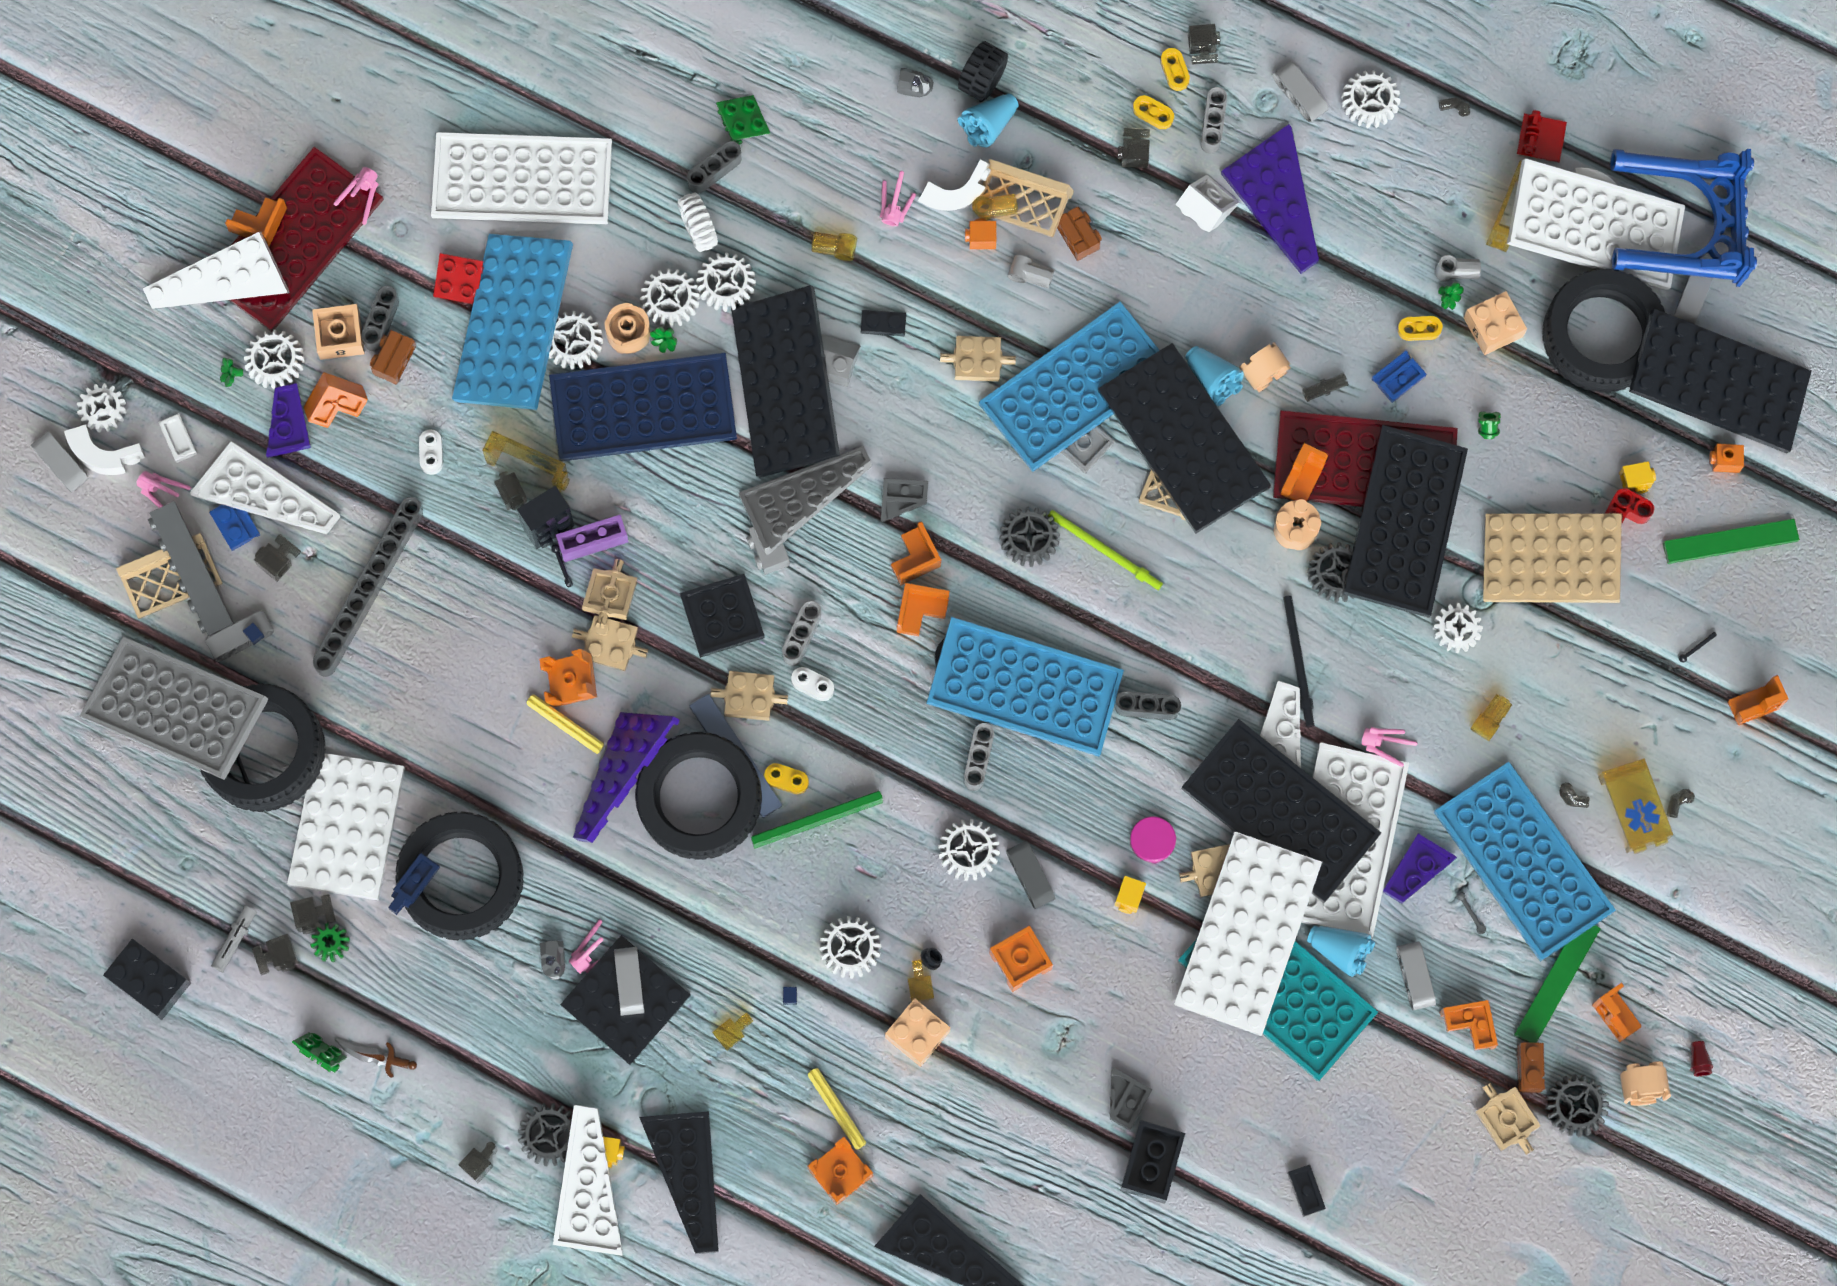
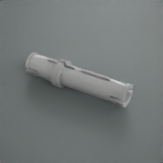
(247, 914)

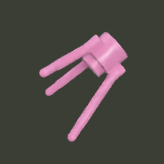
(364, 181)
(892, 214)
(151, 483)
(1374, 737)
(581, 960)

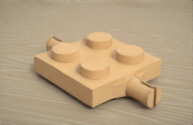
(977, 358)
(609, 593)
(611, 645)
(749, 695)
(1206, 868)
(1508, 1119)

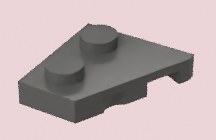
(902, 496)
(1126, 1098)

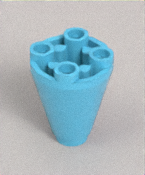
(987, 120)
(1215, 374)
(1342, 947)

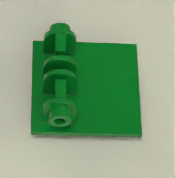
(742, 118)
(313, 1045)

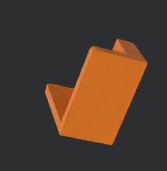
(265, 222)
(331, 396)
(1304, 473)
(922, 556)
(920, 601)
(1758, 701)
(1616, 1014)
(1477, 1018)

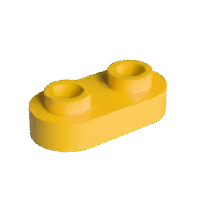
(1175, 70)
(1154, 112)
(1419, 328)
(785, 780)

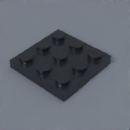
(722, 615)

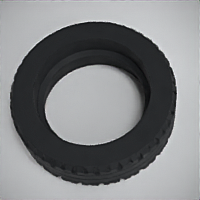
(1558, 346)
(299, 774)
(733, 831)
(509, 886)

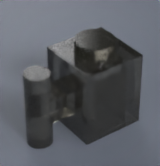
(1202, 41)
(1134, 151)
(510, 491)
(274, 560)
(307, 913)
(280, 953)
(478, 1164)

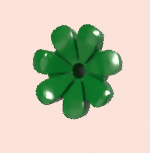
(1450, 295)
(664, 339)
(229, 371)

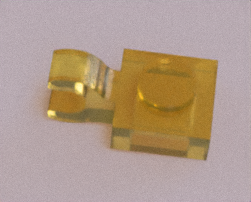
(920, 986)
(730, 1033)

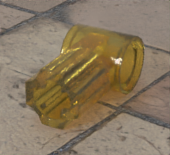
(998, 206)
(841, 245)
(1489, 720)

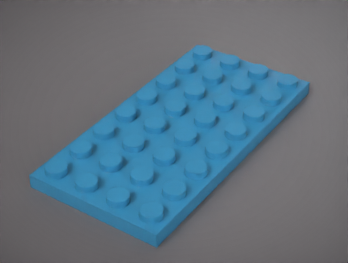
(512, 321)
(1059, 395)
(1025, 686)
(1524, 861)

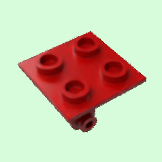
(1541, 137)
(457, 278)

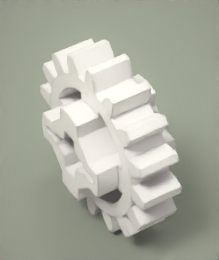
(95, 401)
(1466, 627)

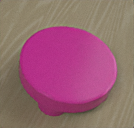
(1153, 839)

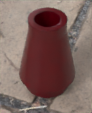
(1700, 1061)

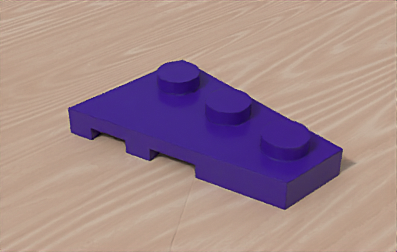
(288, 424)
(1417, 868)

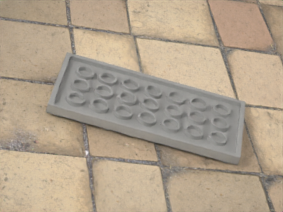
(174, 707)

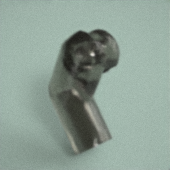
(1457, 103)
(1570, 797)
(1678, 799)

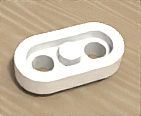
(431, 450)
(812, 683)

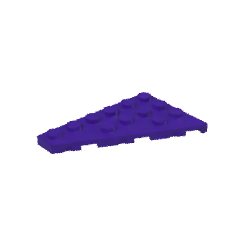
(1274, 192)
(631, 747)

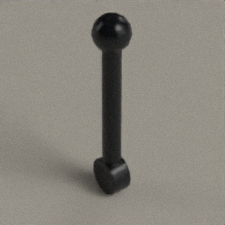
(555, 549)
(1683, 657)
(242, 770)

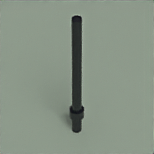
(1306, 702)

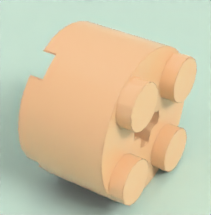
(625, 340)
(1265, 366)
(1300, 513)
(1644, 1083)

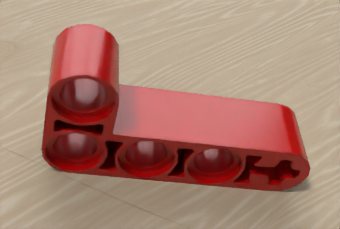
(1630, 510)

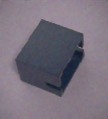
(253, 633)
(789, 995)

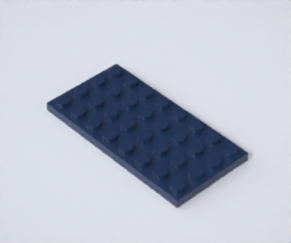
(642, 407)

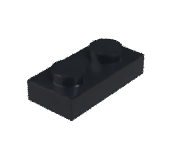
(883, 323)
(1306, 1190)

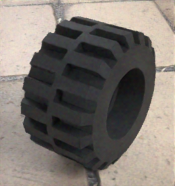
(983, 71)

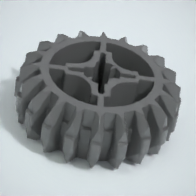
(1038, 536)
(1321, 578)
(1567, 1100)
(559, 1129)

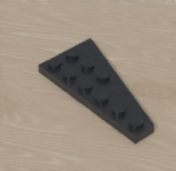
(686, 1162)
(937, 1245)

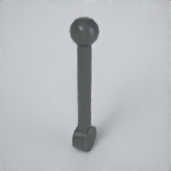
(1481, 929)

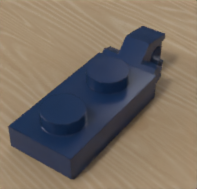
(413, 883)

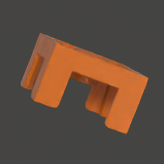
(569, 678)
(1021, 958)
(840, 1171)

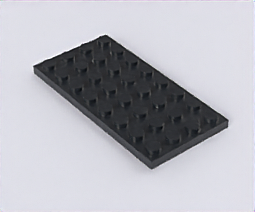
(785, 381)
(1720, 381)
(1184, 438)
(1405, 521)
(1277, 802)

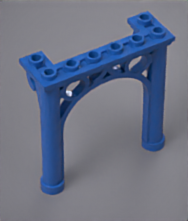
(1727, 171)

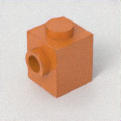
(981, 234)
(1727, 458)

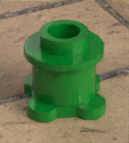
(1489, 424)

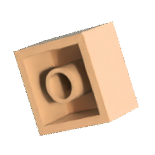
(1495, 323)
(338, 331)
(917, 1032)

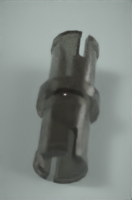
(1325, 387)

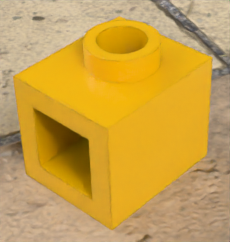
(1637, 477)
(614, 1151)

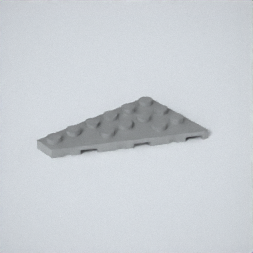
(792, 500)

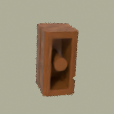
(1078, 233)
(393, 356)
(1530, 1067)

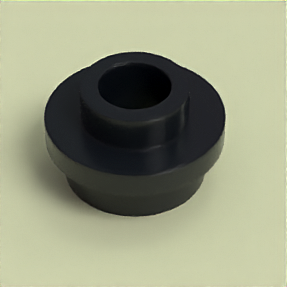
(931, 958)

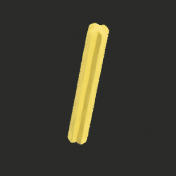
(565, 724)
(836, 1108)

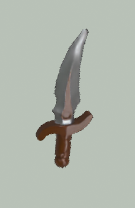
(375, 1055)

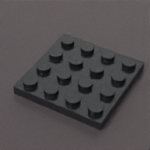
(597, 1004)

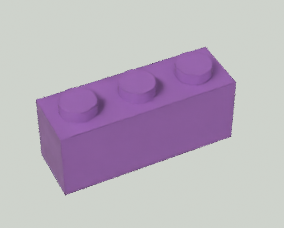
(592, 538)

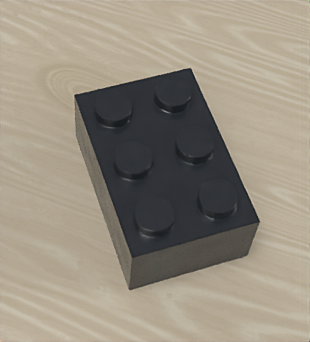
(545, 517)
(146, 979)
(1152, 1161)

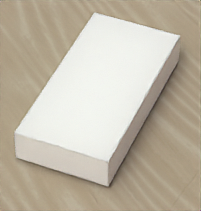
(177, 438)

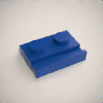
(1399, 376)
(234, 525)

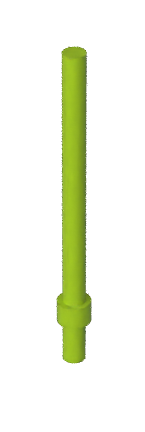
(1141, 573)

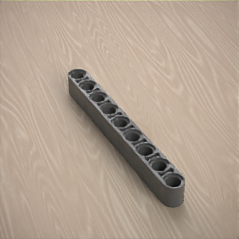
(368, 575)

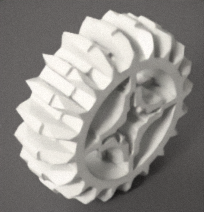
(1381, 111)
(697, 222)
(717, 297)
(657, 310)
(581, 343)
(265, 374)
(959, 853)
(858, 940)

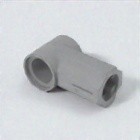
(1459, 268)
(1024, 270)

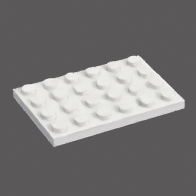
(347, 827)

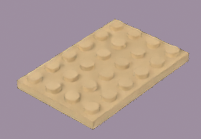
(1552, 558)

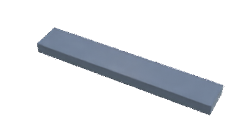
(715, 723)

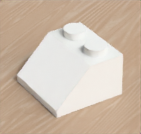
(1207, 203)

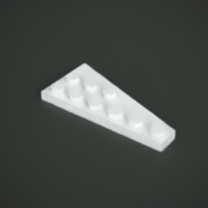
(232, 273)
(254, 487)
(1283, 721)
(586, 1200)

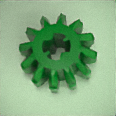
(322, 948)

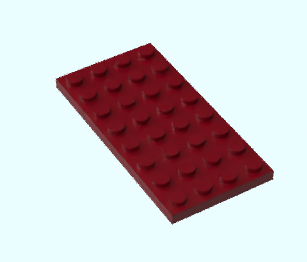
(309, 232)
(1349, 448)

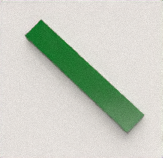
(1731, 541)
(816, 819)
(1555, 986)

